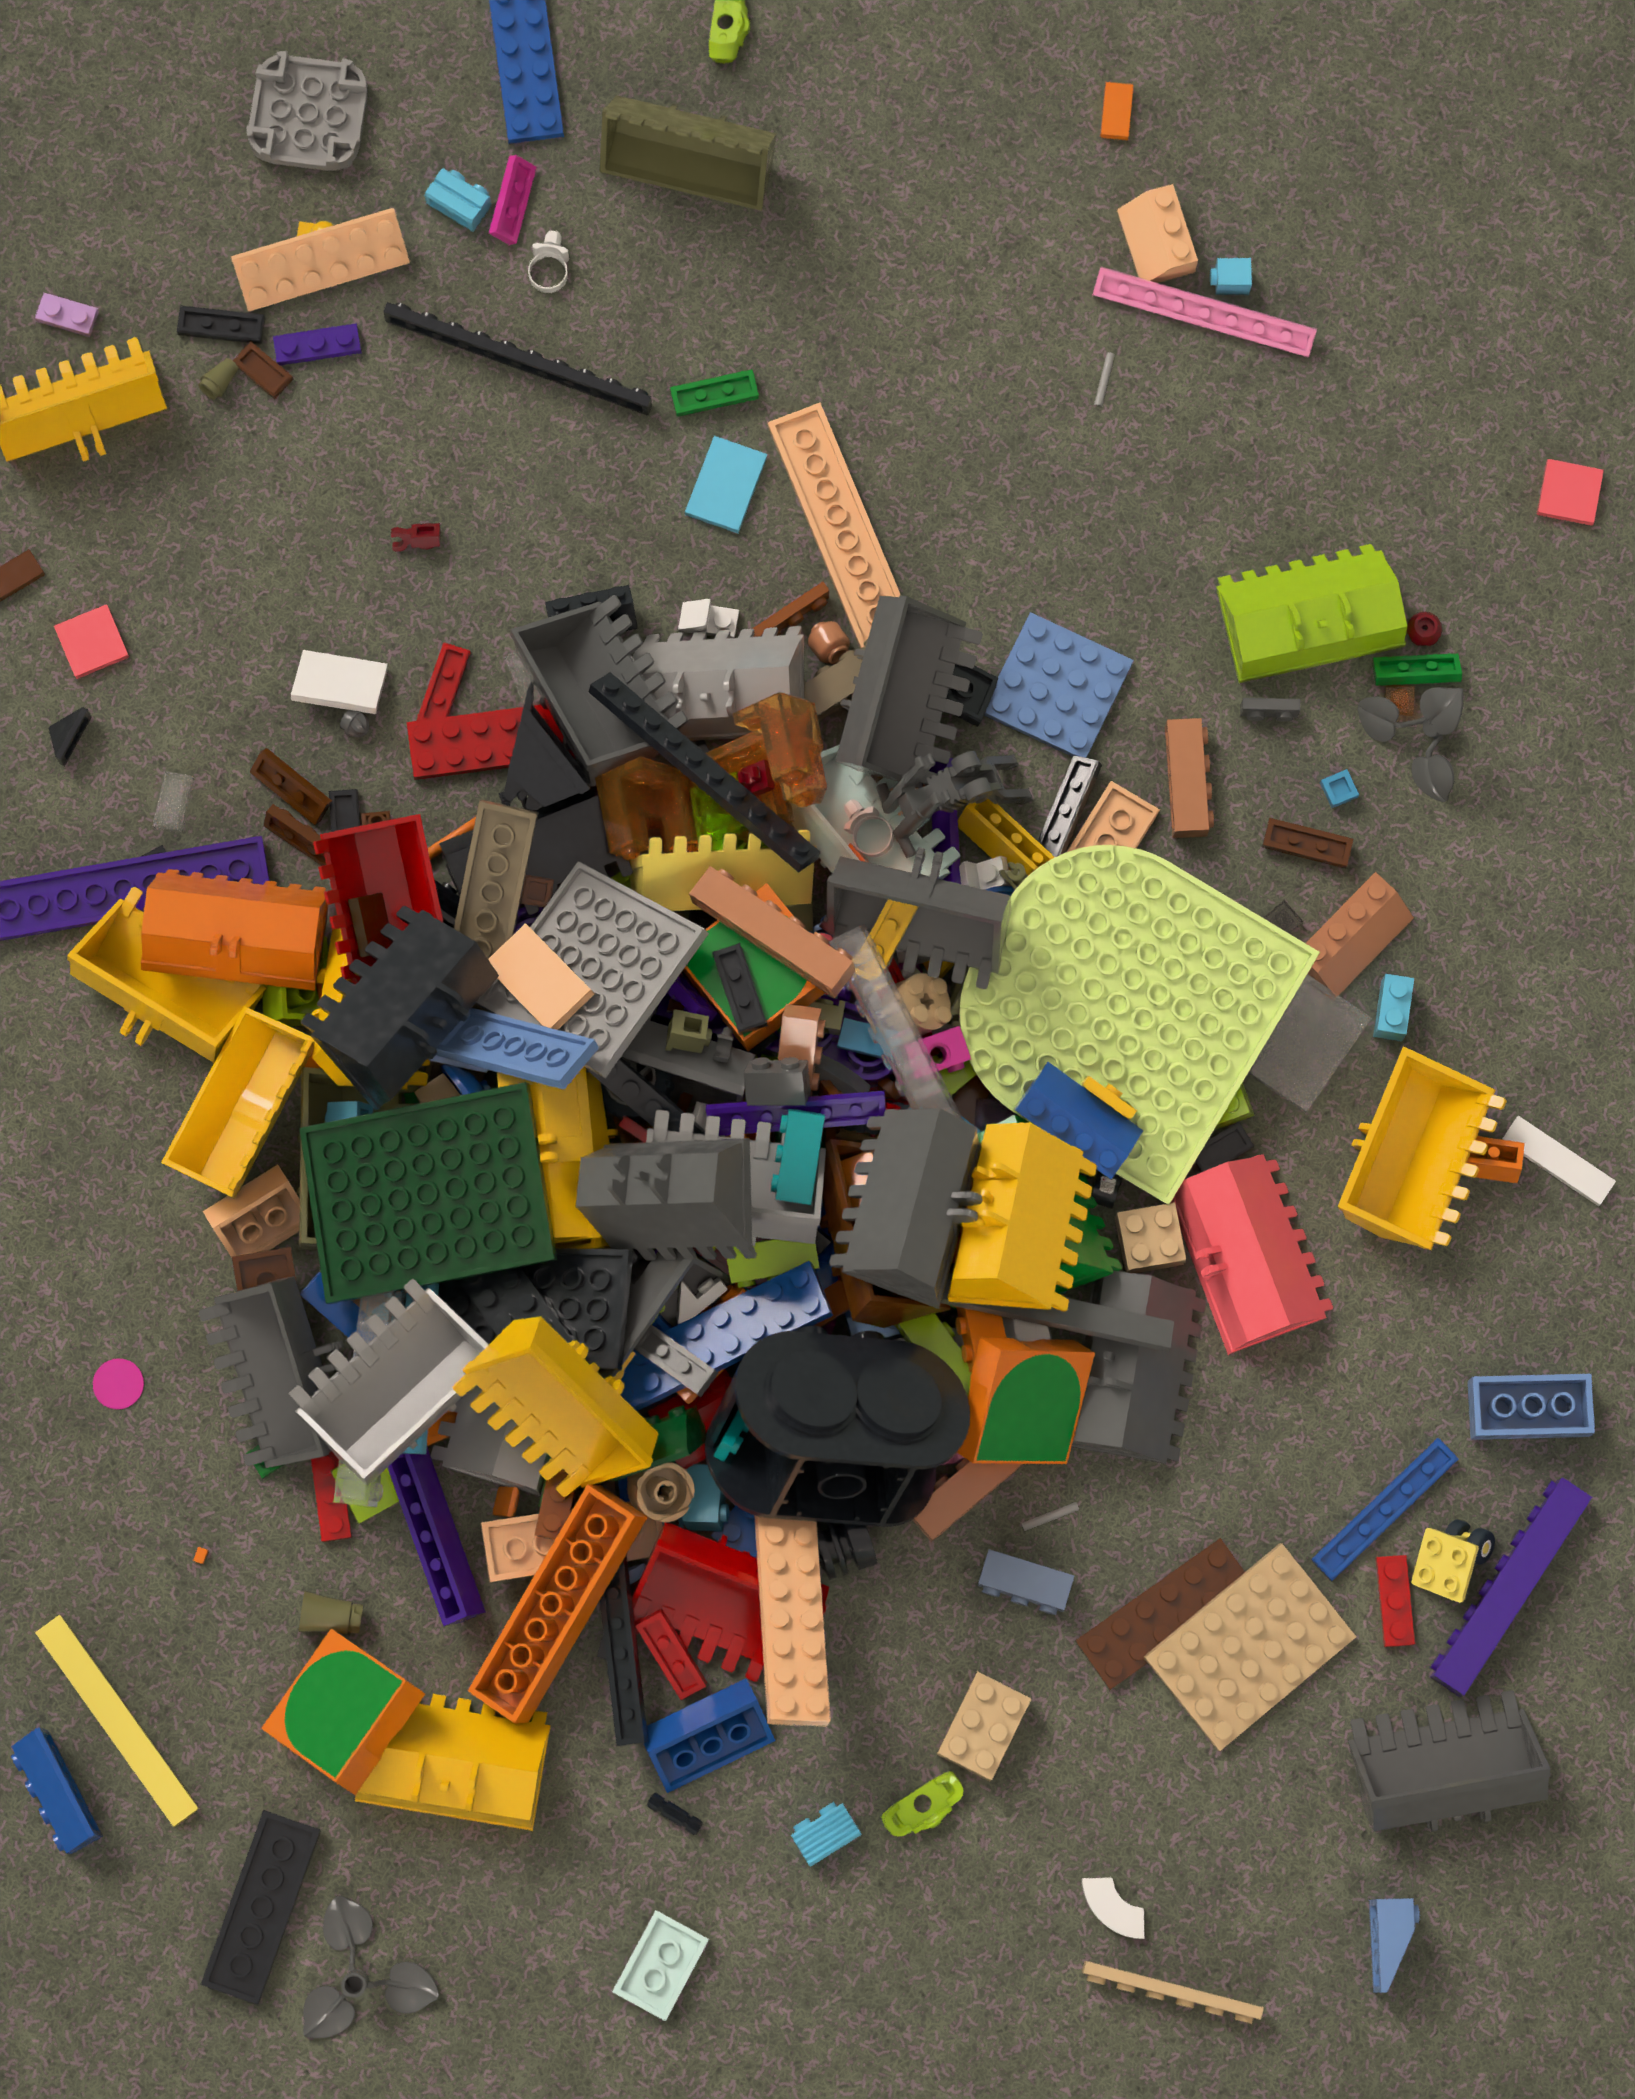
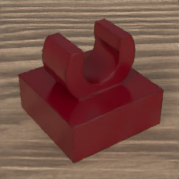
(757, 778)

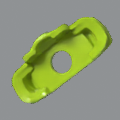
(726, 42)
(943, 1793)

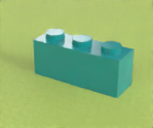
(798, 1156)

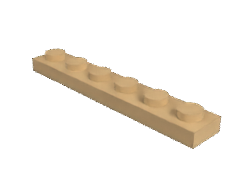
(1158, 1989)

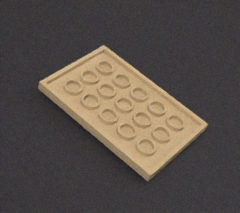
(1249, 1647)

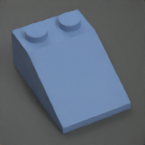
(1391, 1932)

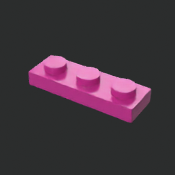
(512, 199)

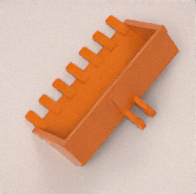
(233, 930)

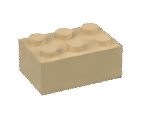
(983, 1726)

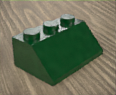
(678, 1436)

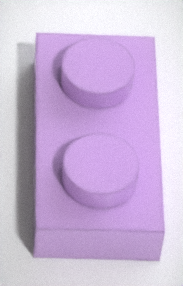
(66, 314)

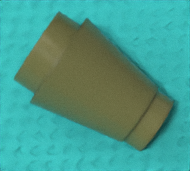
(218, 378)

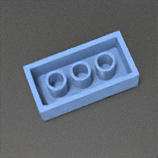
(1530, 1406)

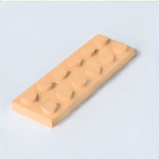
(320, 259)
(517, 1553)

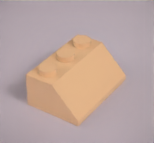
(1158, 235)
(259, 1216)

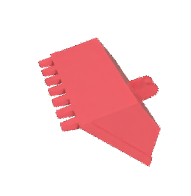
(1248, 1252)

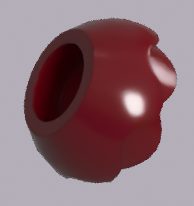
(1424, 637)

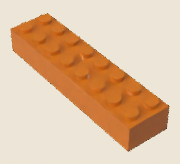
(557, 1604)

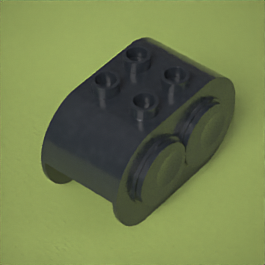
(838, 1428)

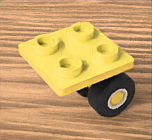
(1449, 1559)

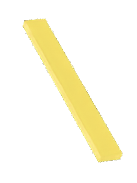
(117, 1720)

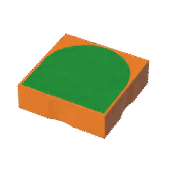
(773, 981)
(1025, 1400)
(343, 1711)

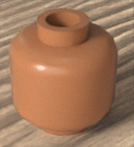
(828, 642)

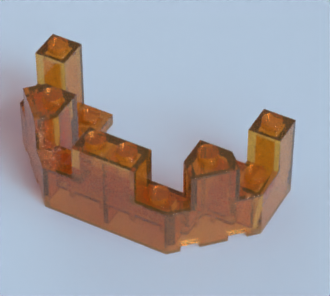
(657, 795)

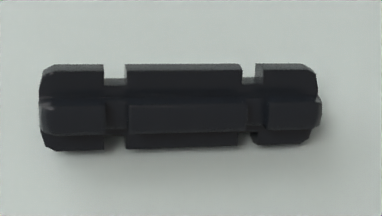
(674, 1813)

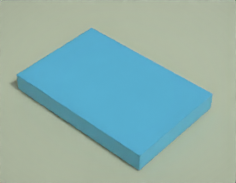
(726, 484)

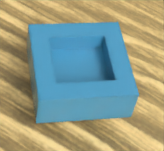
(1339, 788)

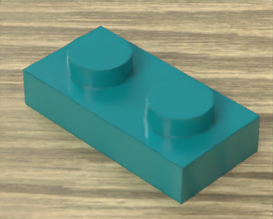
(731, 1439)

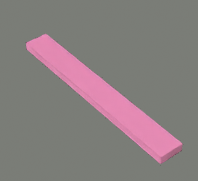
(1204, 312)

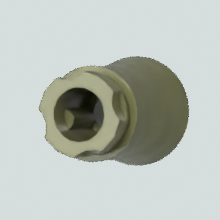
(327, 1613)

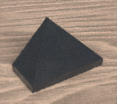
(67, 733)

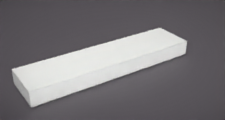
(1560, 1161)

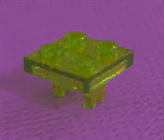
(711, 817)

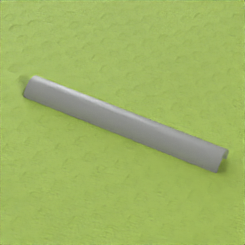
(1104, 379)
(1050, 1516)

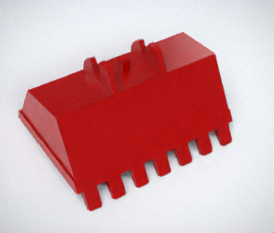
(374, 860)
(706, 1595)

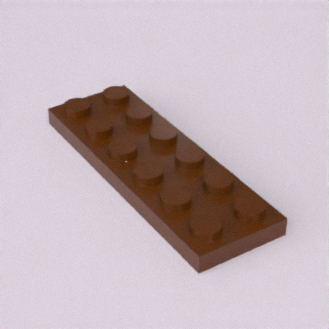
(1124, 1638)

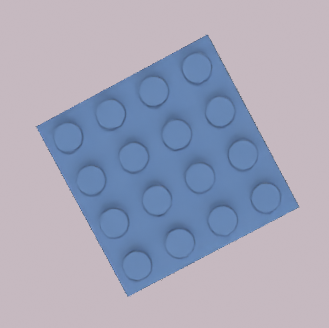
(1057, 686)

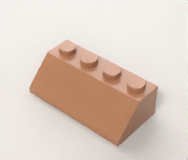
(1357, 933)

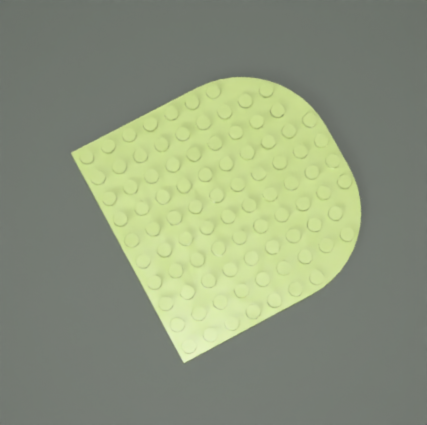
(1140, 984)

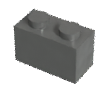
(777, 1081)

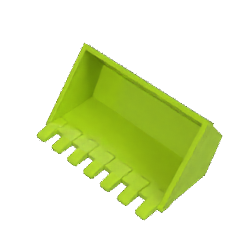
(1312, 613)

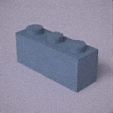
(1025, 1582)

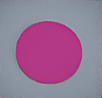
(118, 1383)

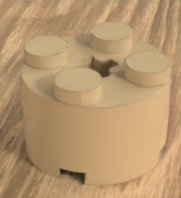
(926, 1001)
(675, 1495)

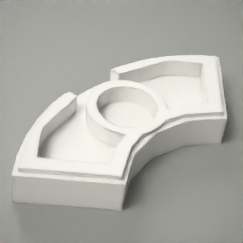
(1111, 1909)

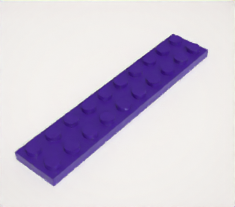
(87, 893)

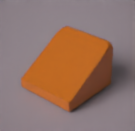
(506, 1502)

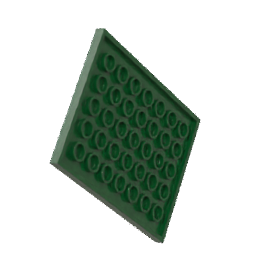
(428, 1193)

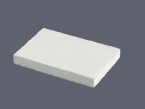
(339, 682)

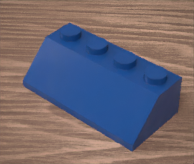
(1079, 1119)
(707, 1735)
(56, 1791)

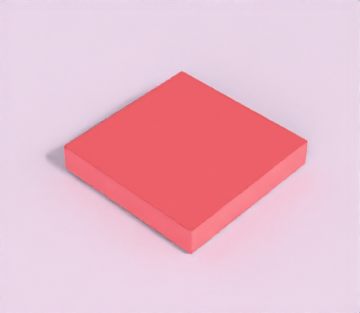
(1570, 492)
(91, 641)

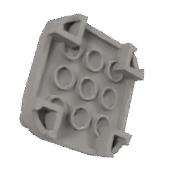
(307, 112)

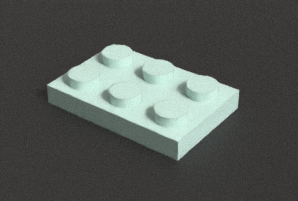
(660, 1965)

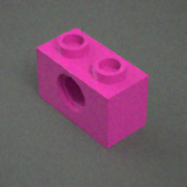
(952, 1046)

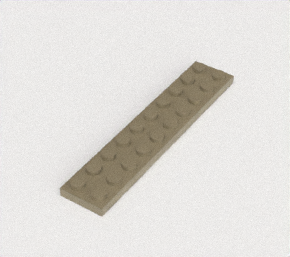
(493, 883)

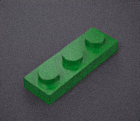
(714, 393)
(1417, 669)

